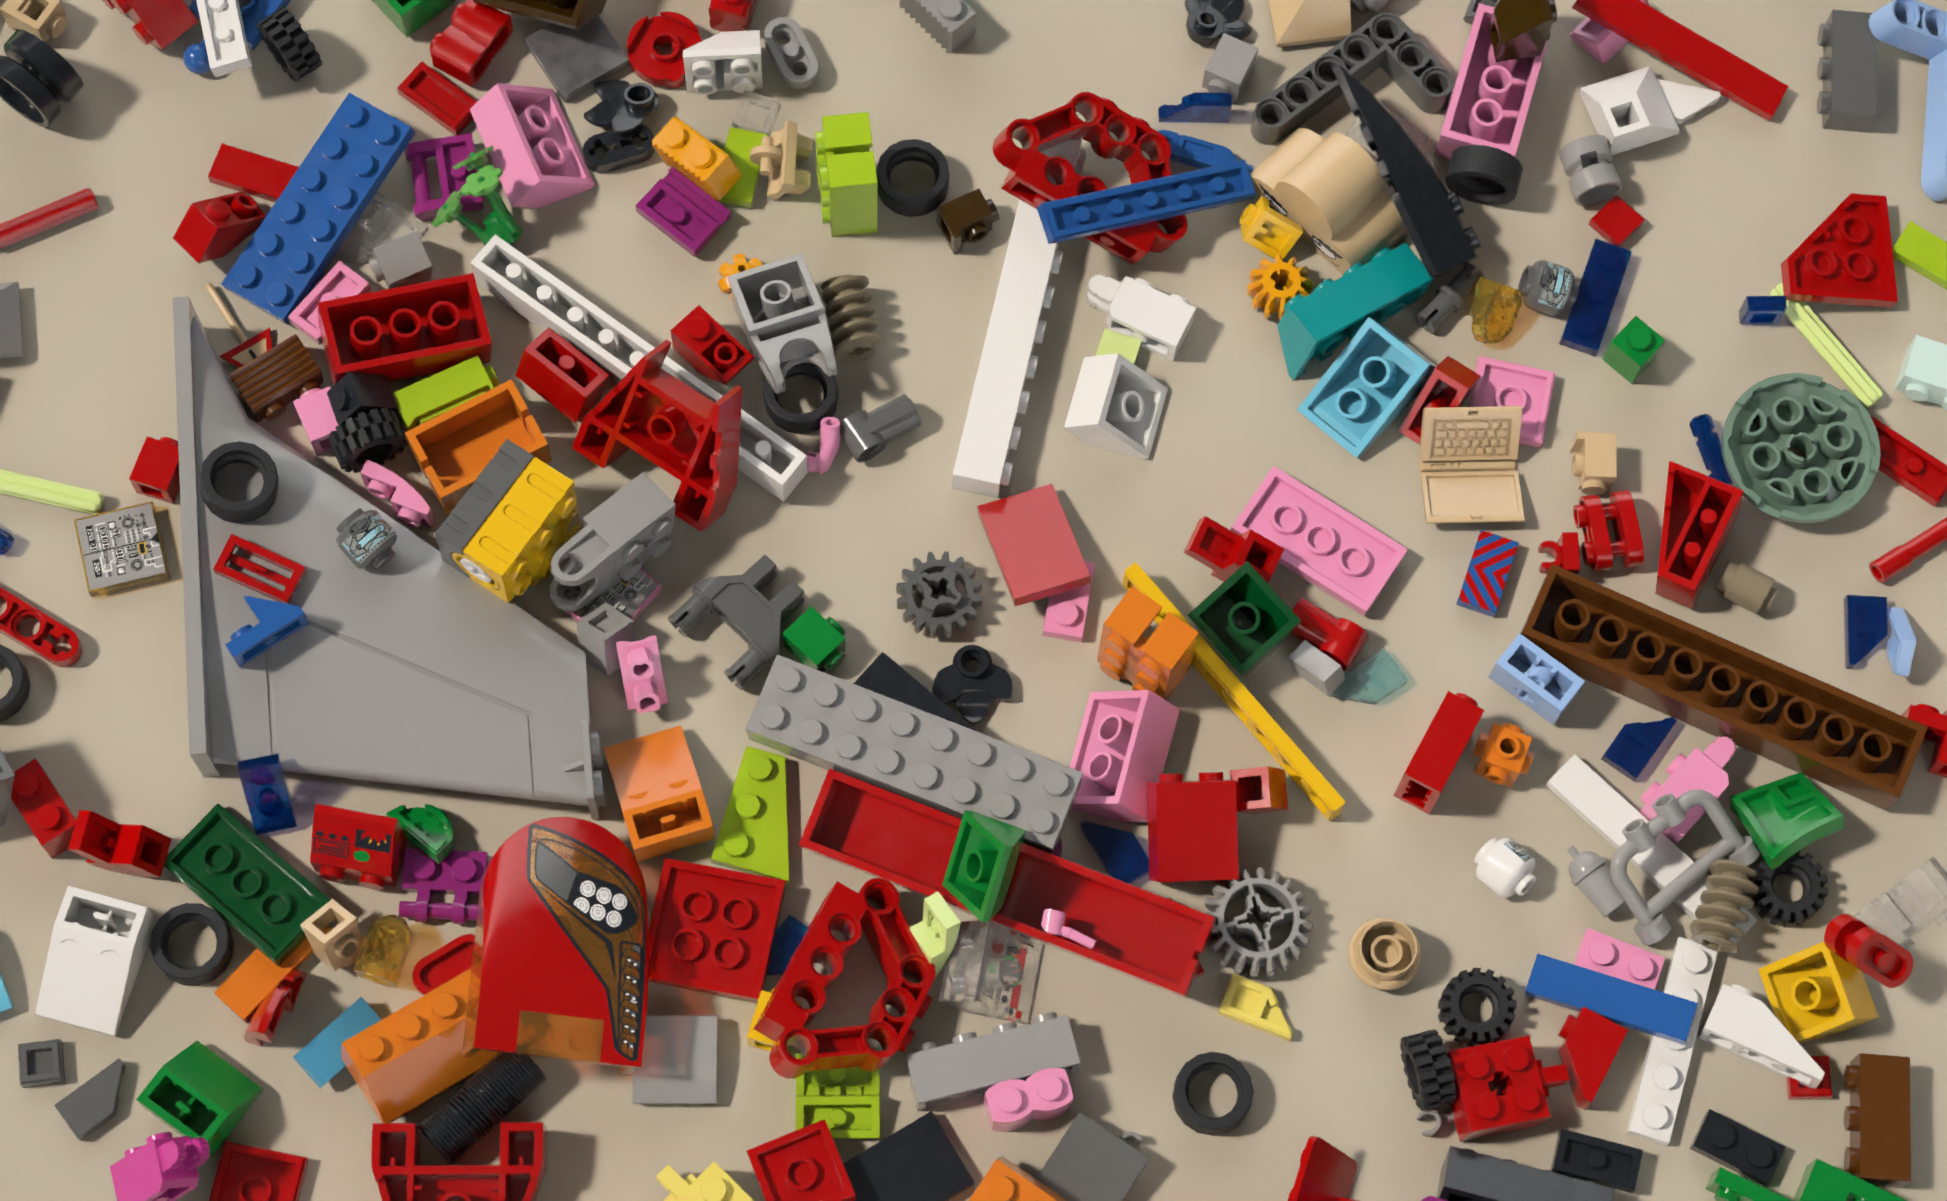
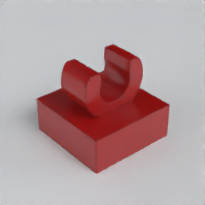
(1564, 553)

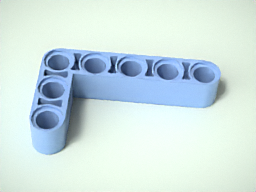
(1923, 32)

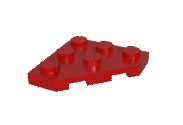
(1845, 258)

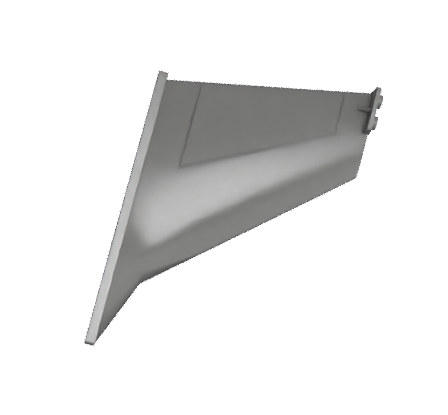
(400, 665)

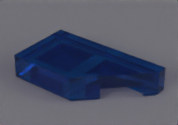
(1198, 109)
(1864, 626)
(1636, 746)
(1117, 851)

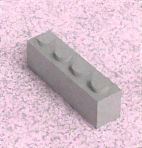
(977, 1063)

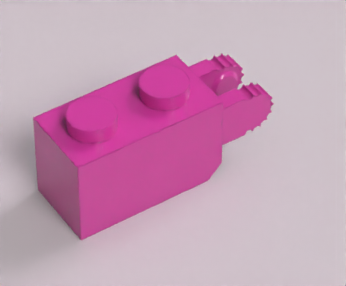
(159, 1169)

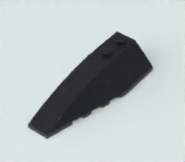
(1419, 193)

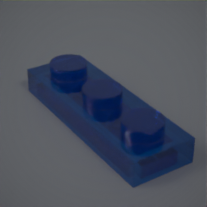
(1595, 297)

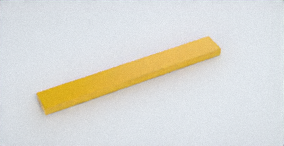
(1246, 707)

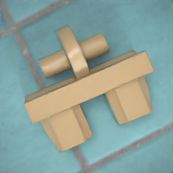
(778, 160)

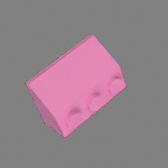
(531, 145)
(1120, 750)

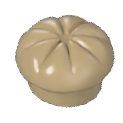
(1384, 953)

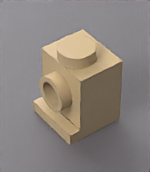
(37, 17)
(1594, 461)
(342, 943)

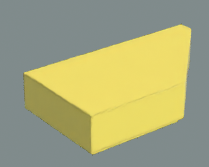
(1254, 1006)

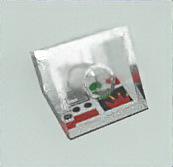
(993, 972)

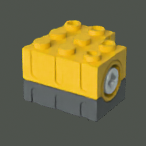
(510, 523)

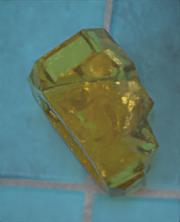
(1494, 310)
(384, 951)

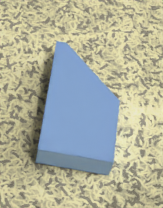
(1901, 642)

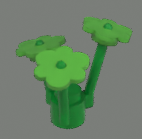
(481, 184)

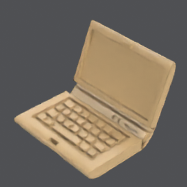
(1470, 464)

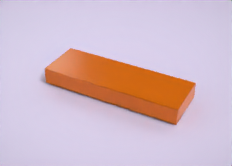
(257, 977)

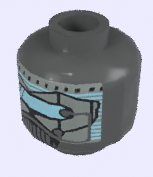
(1548, 287)
(366, 539)

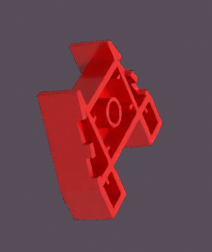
(674, 431)
(401, 1178)

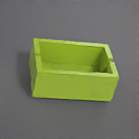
(847, 174)

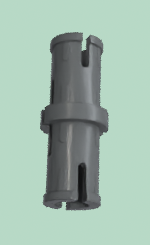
(1449, 298)

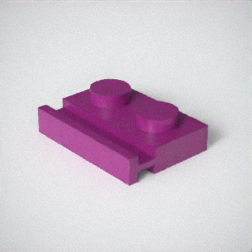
(683, 212)

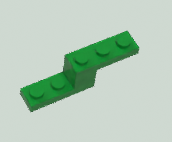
(1818, 1183)

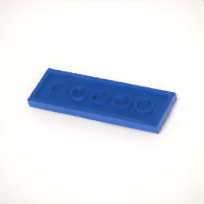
(318, 208)

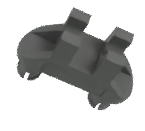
(746, 611)

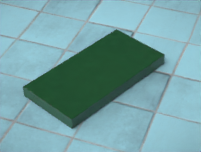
(246, 883)

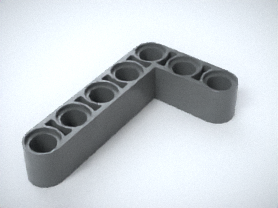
(1376, 54)

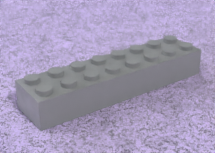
(911, 752)

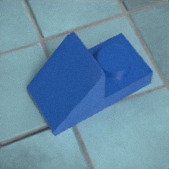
(275, 624)

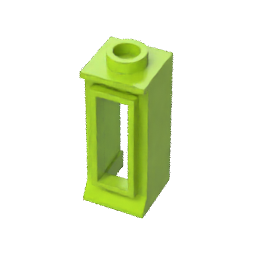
(443, 391)

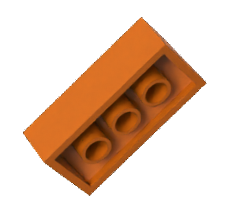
(414, 1052)

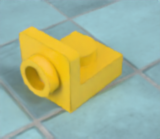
(1268, 229)

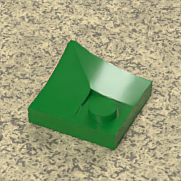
(1786, 816)

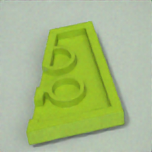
(755, 820)

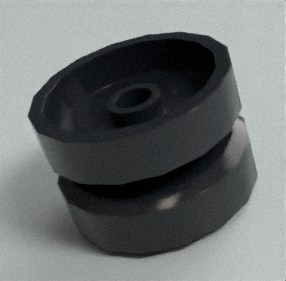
(36, 78)

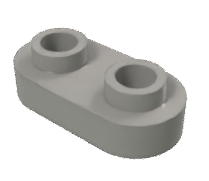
(793, 55)

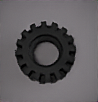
(289, 44)
(368, 437)
(1784, 911)
(1487, 985)
(1428, 1069)

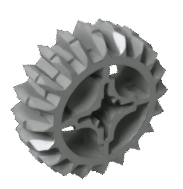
(1273, 917)

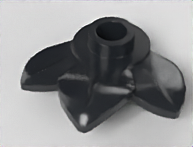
(1214, 17)
(622, 105)
(972, 689)

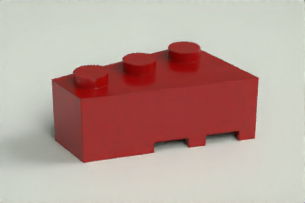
(1694, 529)

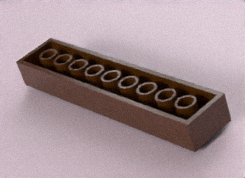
(1724, 688)

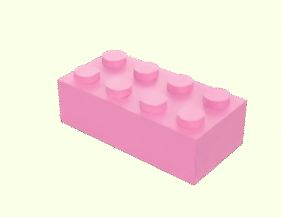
(1488, 95)

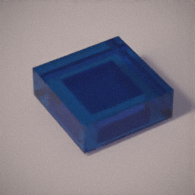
(1762, 310)

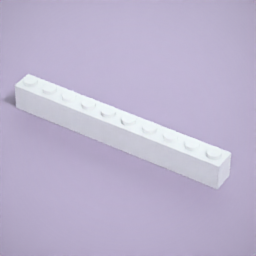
(1009, 347)
(617, 350)

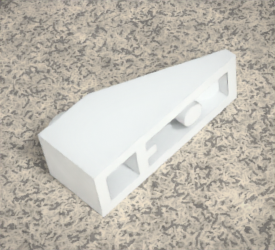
(1753, 1032)

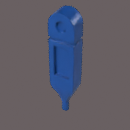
(1198, 152)

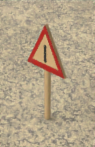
(249, 348)

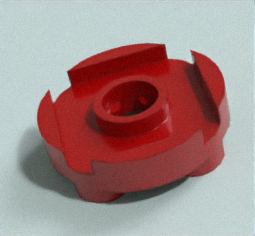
(658, 30)

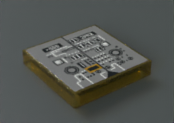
(122, 549)

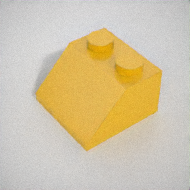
(1817, 993)

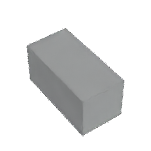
(1316, 668)

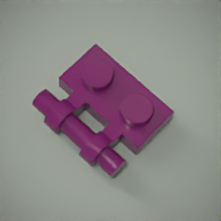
(457, 875)

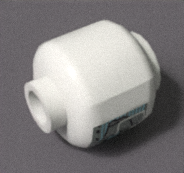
(1505, 867)

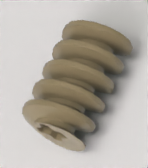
(849, 317)
(1722, 905)

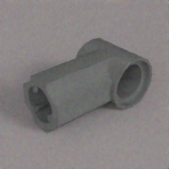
(870, 432)

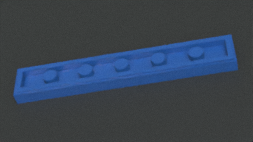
(1146, 201)

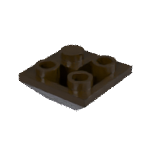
(1521, 28)

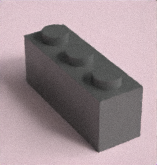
(1847, 72)

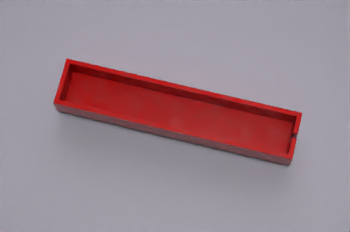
(912, 849)

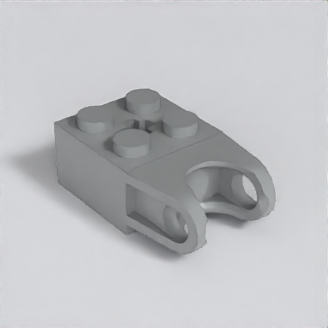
(783, 318)
(614, 542)

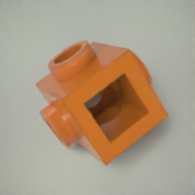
(1500, 766)

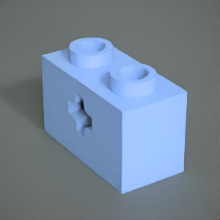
(1536, 679)

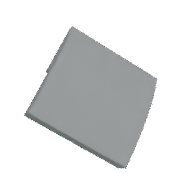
(678, 1061)

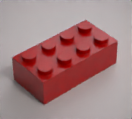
(405, 329)

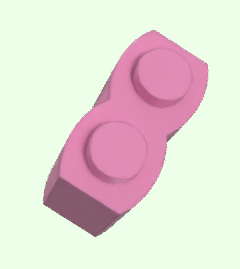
(1040, 1097)

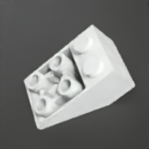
(93, 960)

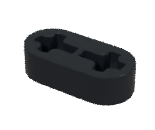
(618, 149)

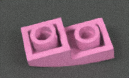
(405, 500)

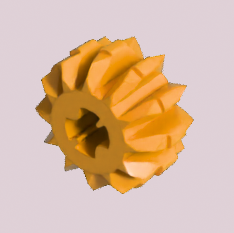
(1268, 276)

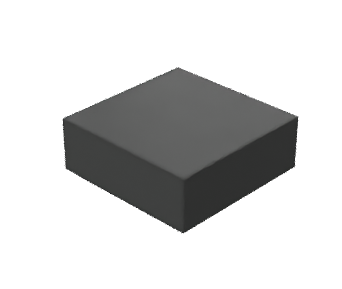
(41, 1063)

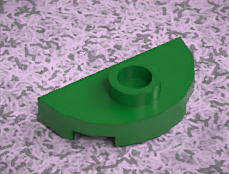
(427, 829)

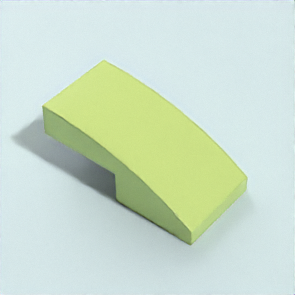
(937, 931)

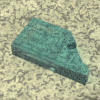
(1371, 680)

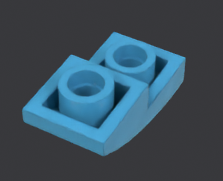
(322, 1054)

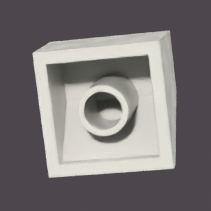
(1116, 406)

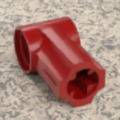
(1336, 638)

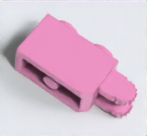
(1694, 772)

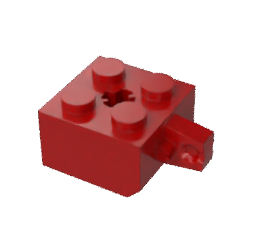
(1519, 1077)

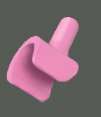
(1053, 923)

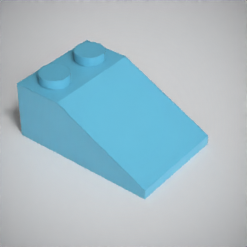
(1367, 387)

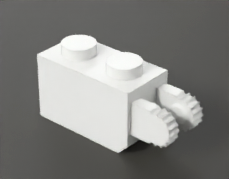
(1143, 312)

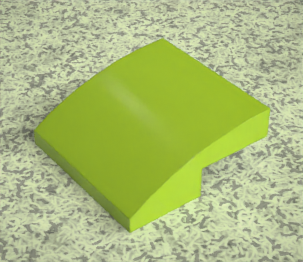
(843, 1098)

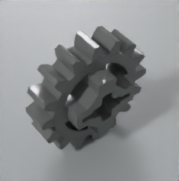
(951, 604)

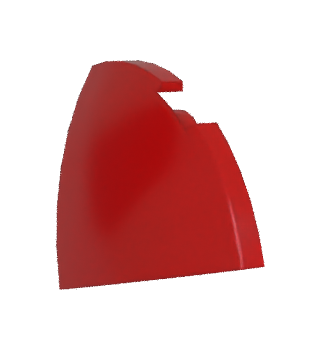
(280, 998)

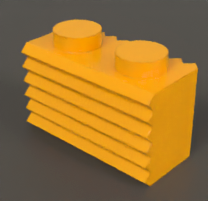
(696, 158)

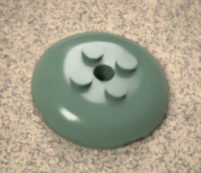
(1822, 422)

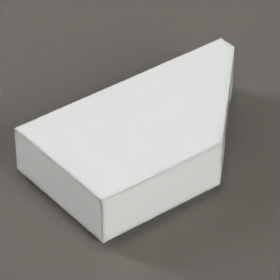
(1686, 100)

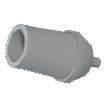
(1593, 878)

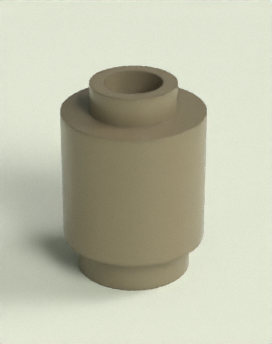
(1747, 587)

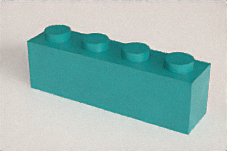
(1338, 308)

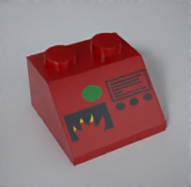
(356, 846)

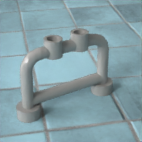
(1641, 837)

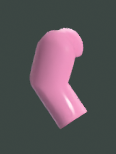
(829, 445)

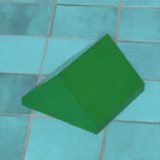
(983, 863)

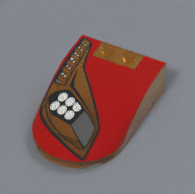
(561, 948)

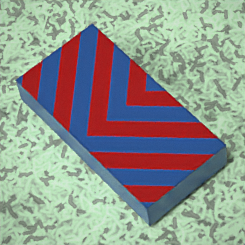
(1487, 573)

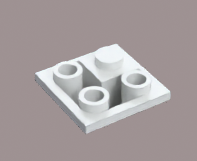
(724, 63)
(1629, 110)

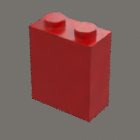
(1439, 751)
(1192, 828)

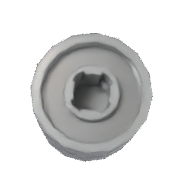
(1590, 170)

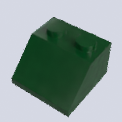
(1245, 619)

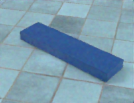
(1611, 998)

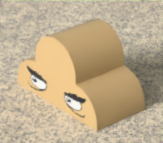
(1333, 194)

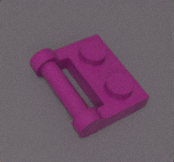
(448, 153)

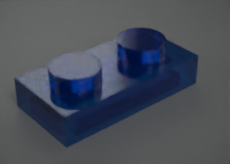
(267, 794)

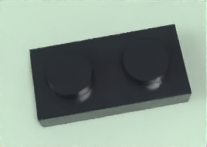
(1737, 1147)
(1596, 1160)

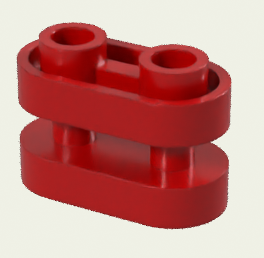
(1597, 548)
(1868, 950)

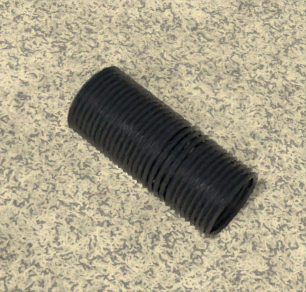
(494, 1090)

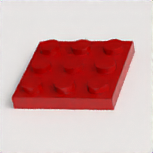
(713, 929)

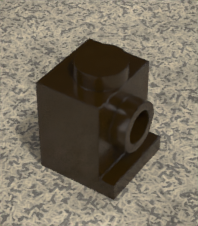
(966, 219)

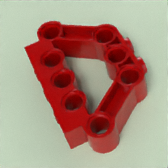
(1030, 167)
(895, 951)

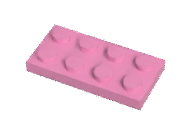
(1322, 540)

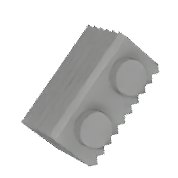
(947, 20)

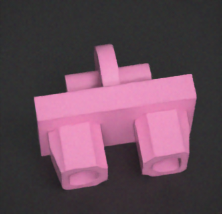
(642, 674)

